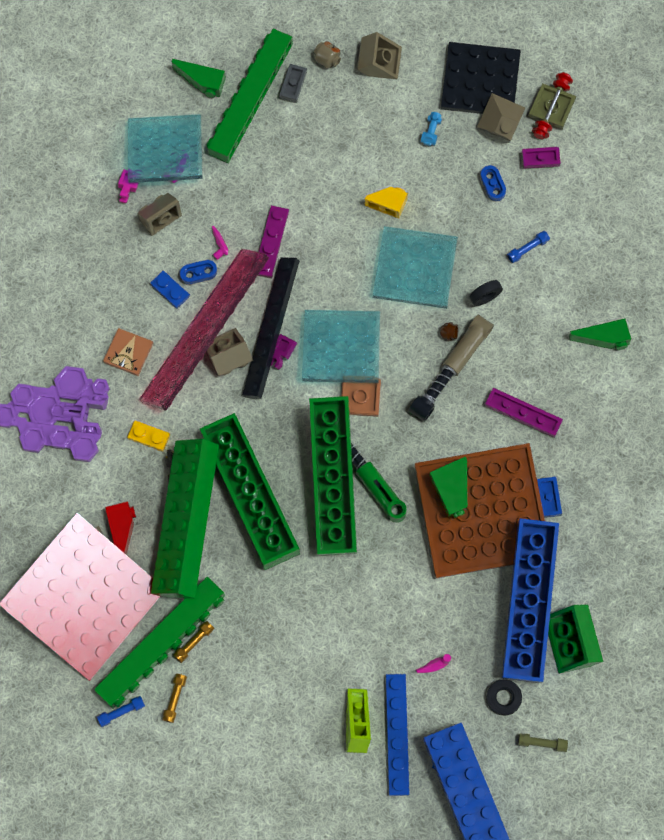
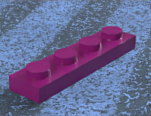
(272, 238)
(523, 412)

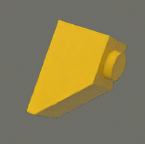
(388, 200)

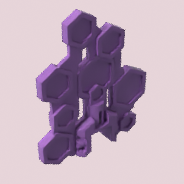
(46, 409)

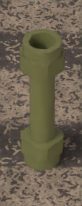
(560, 745)

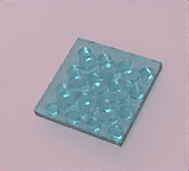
(164, 148)
(415, 267)
(341, 346)

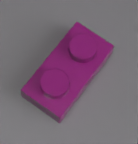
(541, 157)

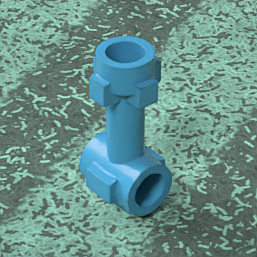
(429, 137)

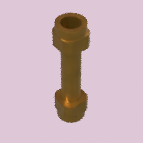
(182, 654)
(169, 715)

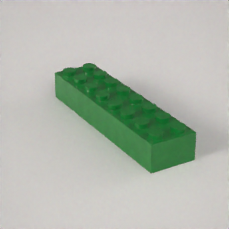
(333, 476)
(251, 492)
(185, 519)

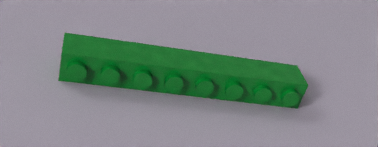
(250, 95)
(159, 643)

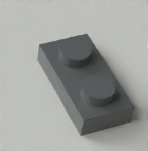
(293, 83)

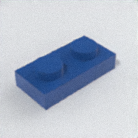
(170, 289)
(549, 497)

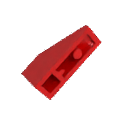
(121, 524)

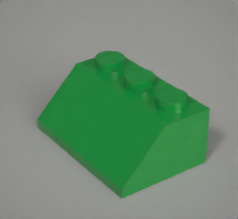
(574, 639)

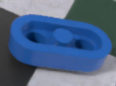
(494, 183)
(198, 271)

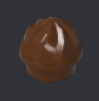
(449, 331)

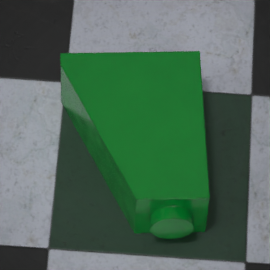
(451, 486)

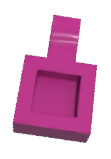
(126, 187)

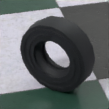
(486, 293)
(501, 709)

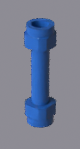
(515, 254)
(104, 718)

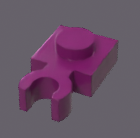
(283, 349)

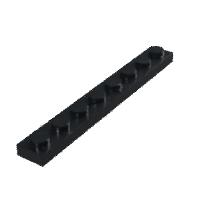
(270, 328)

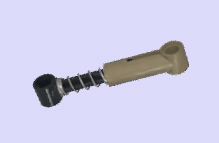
(476, 333)

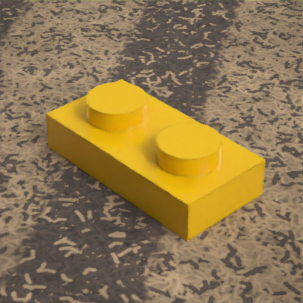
(148, 436)

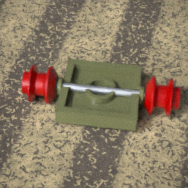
(552, 106)

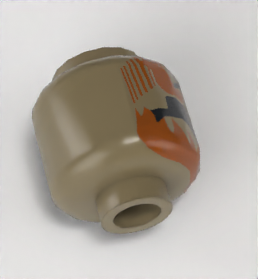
(327, 54)

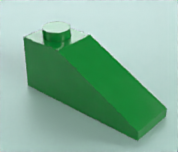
(204, 78)
(605, 335)

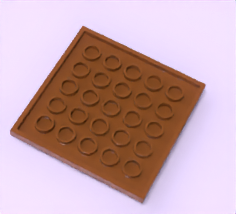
(499, 493)

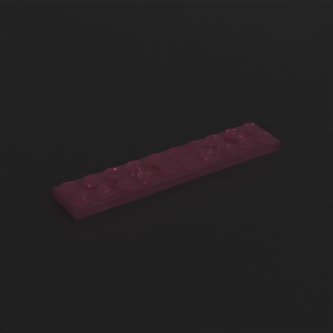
(204, 329)

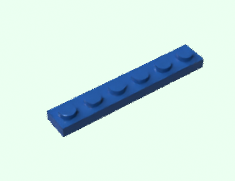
(397, 735)

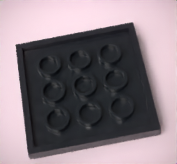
(476, 73)

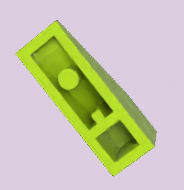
(357, 721)

